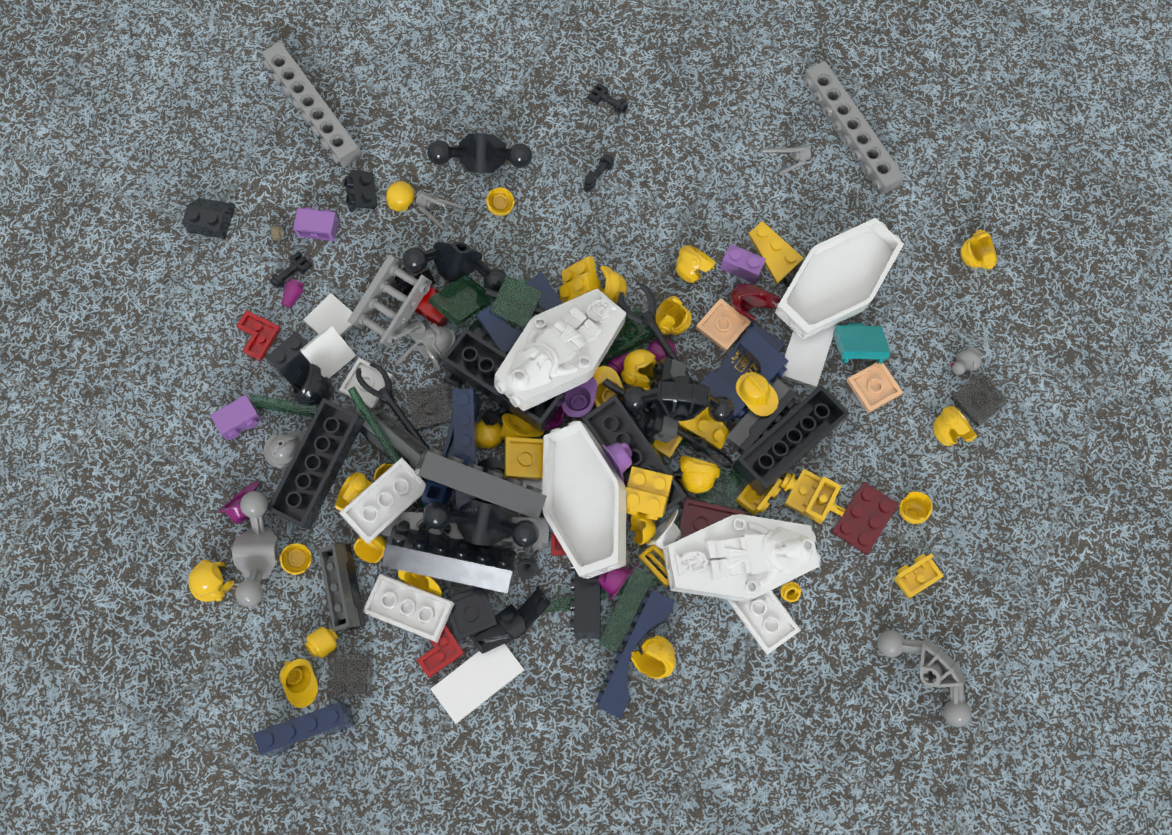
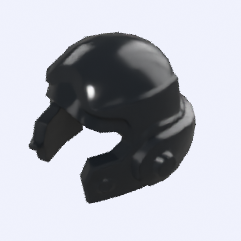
(311, 386)

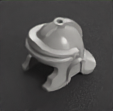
(436, 343)
(281, 455)

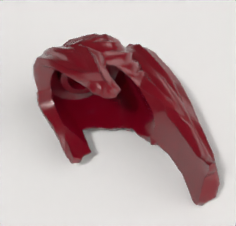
(749, 296)

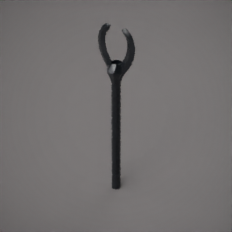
(649, 319)
(386, 395)
(698, 443)

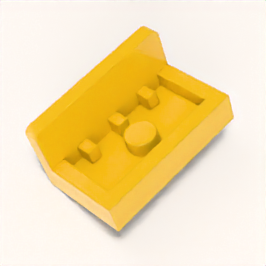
(753, 502)
(918, 576)

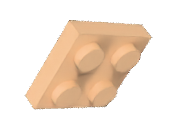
(723, 325)
(874, 386)

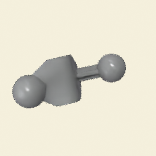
(254, 550)
(936, 670)

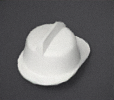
(666, 532)

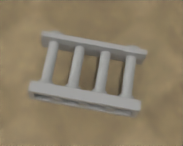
(375, 292)

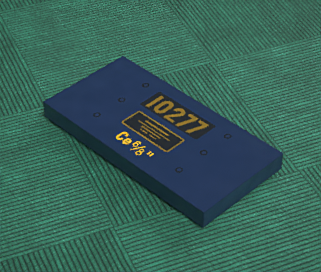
(737, 364)

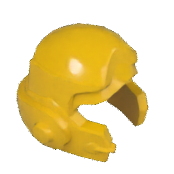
(979, 251)
(690, 261)
(614, 284)
(673, 317)
(638, 367)
(951, 426)
(697, 474)
(352, 488)
(206, 581)
(657, 658)

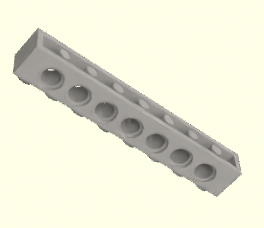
(286, 68)
(861, 129)
(416, 522)

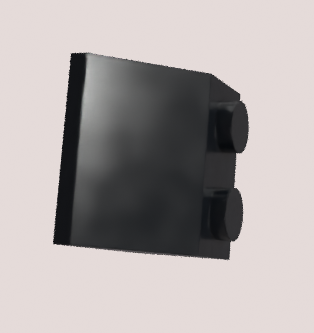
(208, 217)
(288, 358)

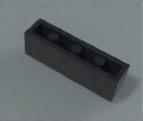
(586, 607)

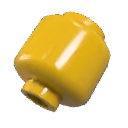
(321, 642)

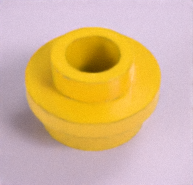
(788, 481)
(793, 595)

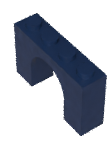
(500, 332)
(767, 362)
(283, 735)

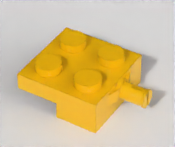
(814, 497)

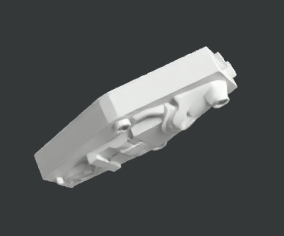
(839, 278)
(559, 349)
(584, 500)
(740, 557)

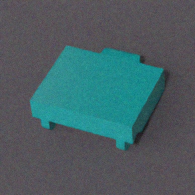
(861, 342)

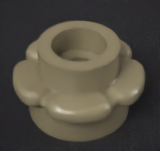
(276, 232)

